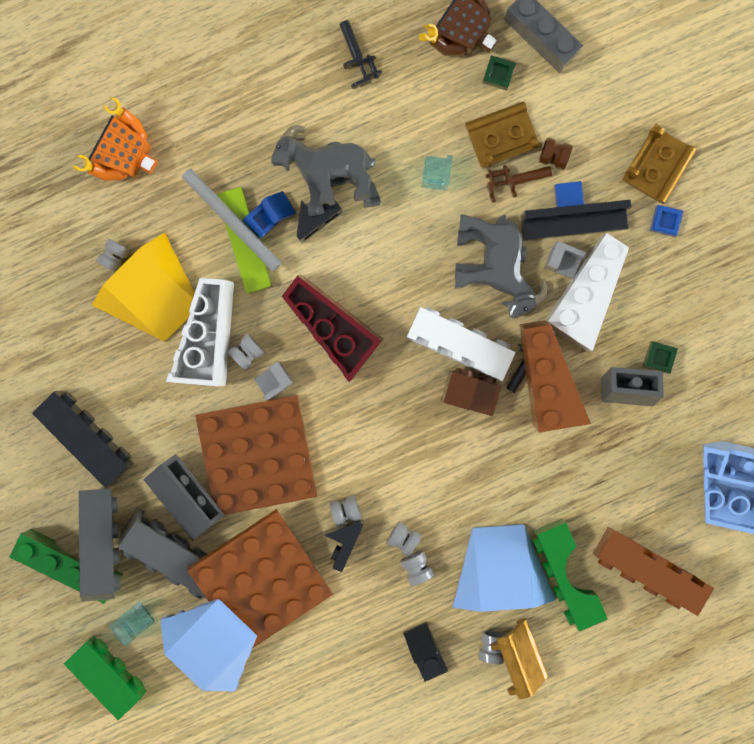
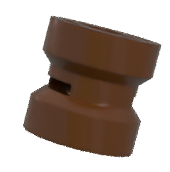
(555, 153)

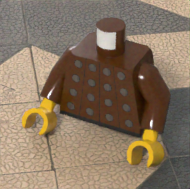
(461, 29)

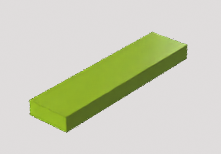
(252, 269)

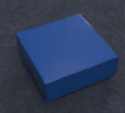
(569, 194)
(278, 207)
(666, 220)
(259, 221)

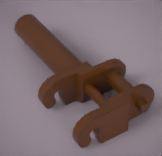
(515, 179)

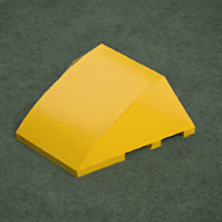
(149, 290)

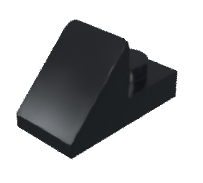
(312, 224)
(347, 536)
(425, 651)

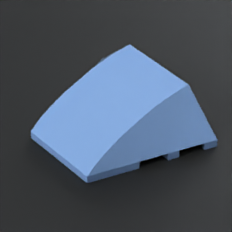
(729, 485)
(501, 571)
(208, 645)

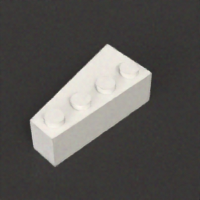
(586, 299)
(206, 336)
(461, 344)

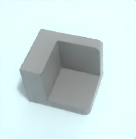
(564, 259)
(273, 381)

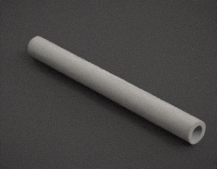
(231, 220)

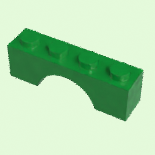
(47, 558)
(582, 605)

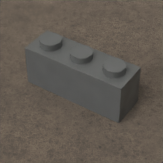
(543, 33)
(183, 497)

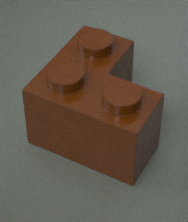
(471, 393)

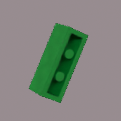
(106, 677)

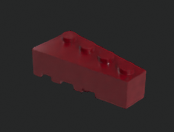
(336, 329)

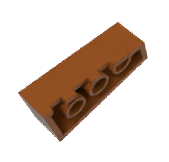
(550, 384)
(653, 571)

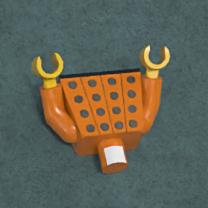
(120, 148)

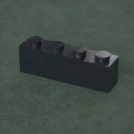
(83, 438)

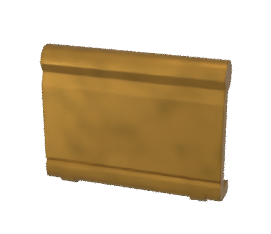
(502, 135)
(659, 164)
(521, 660)

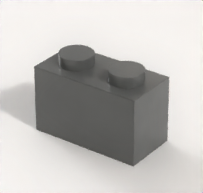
(632, 386)

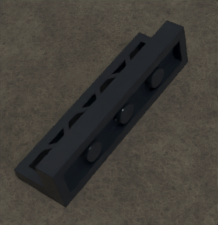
(575, 220)

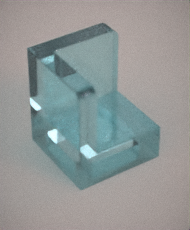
(437, 172)
(131, 623)

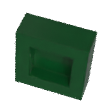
(499, 73)
(660, 357)

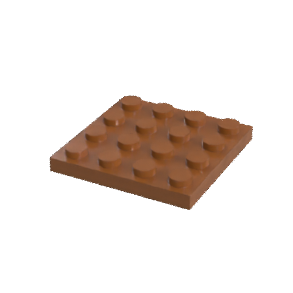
(256, 455)
(262, 577)

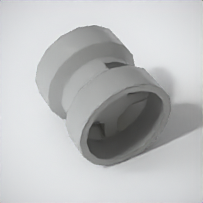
(110, 261)
(251, 347)
(351, 509)
(398, 536)
(417, 568)
(486, 653)

